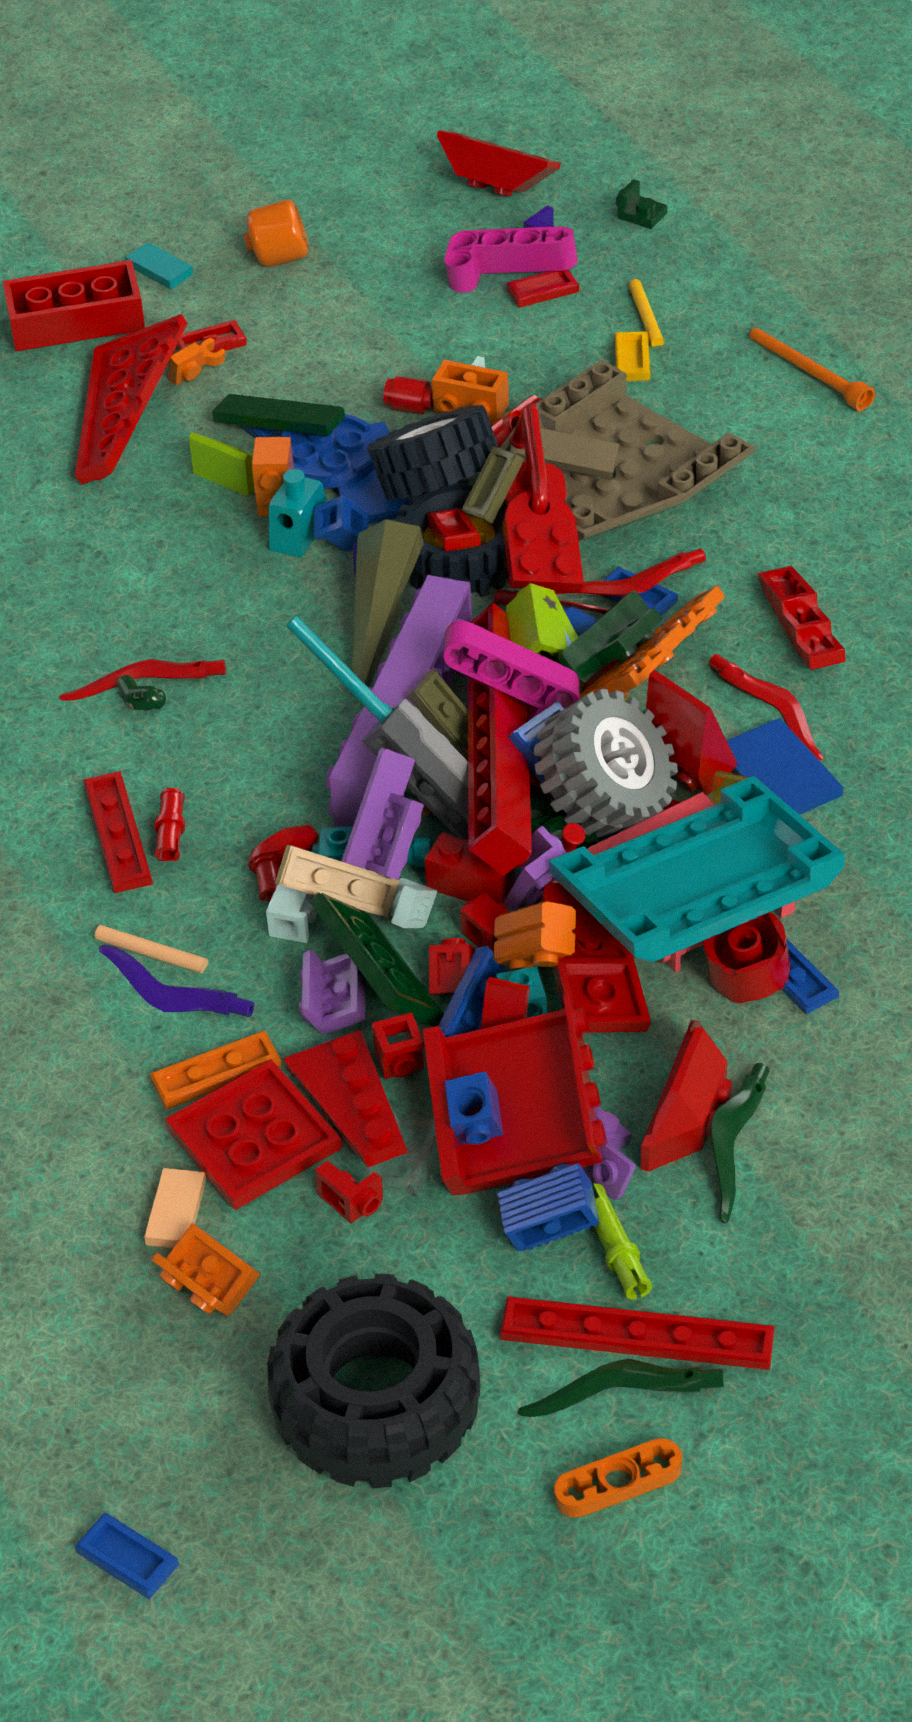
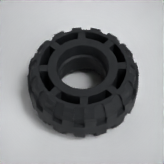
(382, 1431)

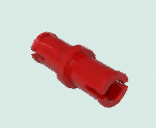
(169, 824)

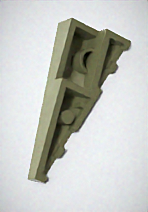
(382, 571)

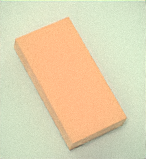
(174, 1206)

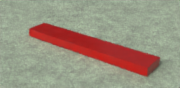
(638, 1333)

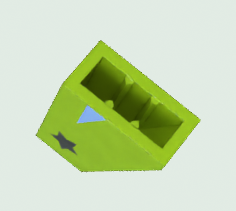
(539, 622)

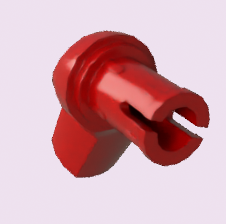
(268, 855)

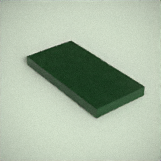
(377, 959)

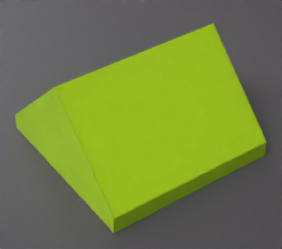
(222, 463)

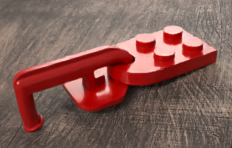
(537, 522)
(601, 971)

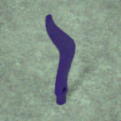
(175, 998)

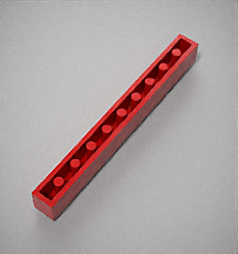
(496, 769)

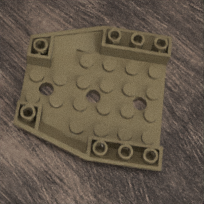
(644, 476)

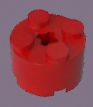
(749, 959)

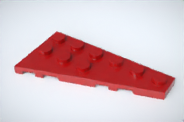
(118, 392)

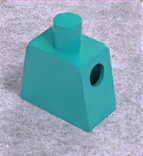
(293, 513)

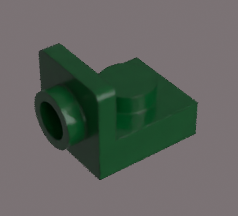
(639, 209)

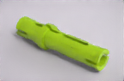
(621, 1253)

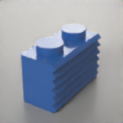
(548, 1207)

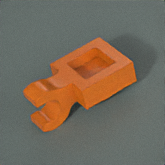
(189, 361)

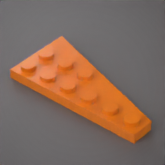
(660, 647)

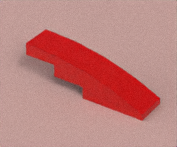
(801, 617)

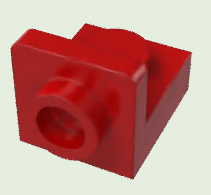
(448, 965)
(347, 1196)

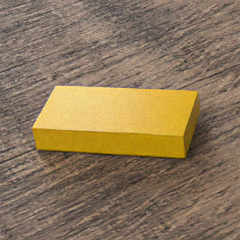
(633, 355)

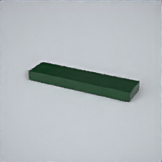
(278, 414)

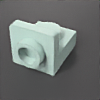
(412, 904)

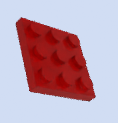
(253, 1134)

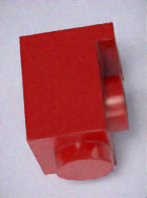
(479, 920)
(399, 1057)

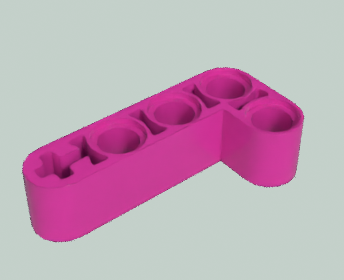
(507, 251)
(472, 649)

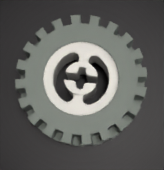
(600, 793)

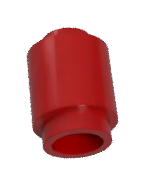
(408, 395)

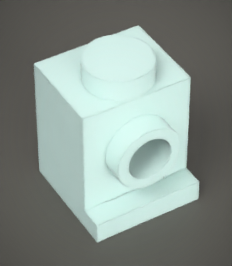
(290, 914)

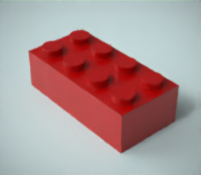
(73, 305)

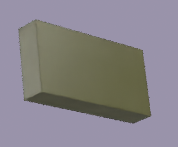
(492, 484)

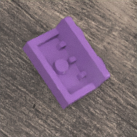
(535, 871)
(331, 992)

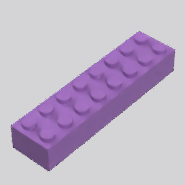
(410, 656)

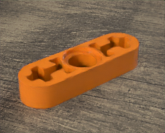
(624, 1461)

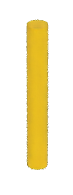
(646, 313)

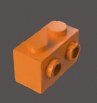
(466, 385)

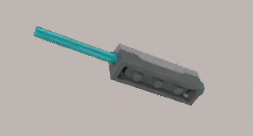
(439, 769)

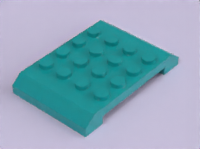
(702, 872)

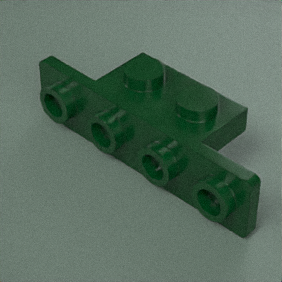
(611, 637)

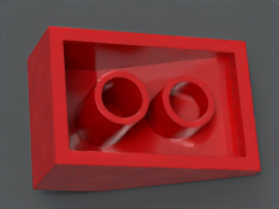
(692, 731)

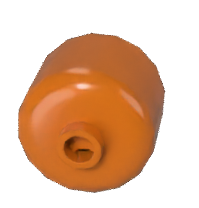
(276, 234)

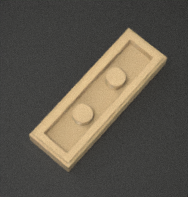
(340, 880)

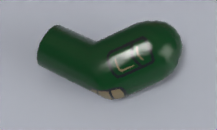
(140, 696)

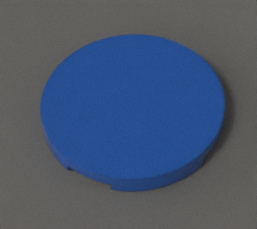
(334, 458)

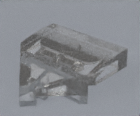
(409, 1171)

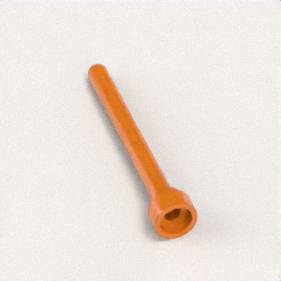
(854, 392)

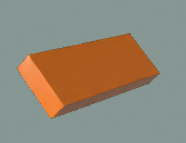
(212, 1069)

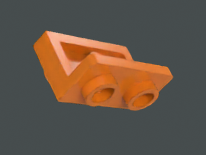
(208, 1270)

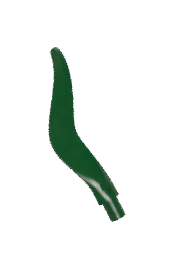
(726, 1125)
(628, 1374)

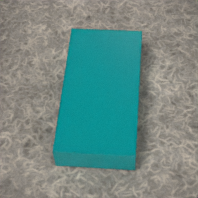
(160, 265)

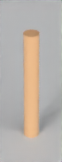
(151, 949)

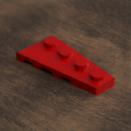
(350, 1095)

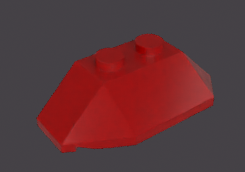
(494, 164)
(688, 1101)

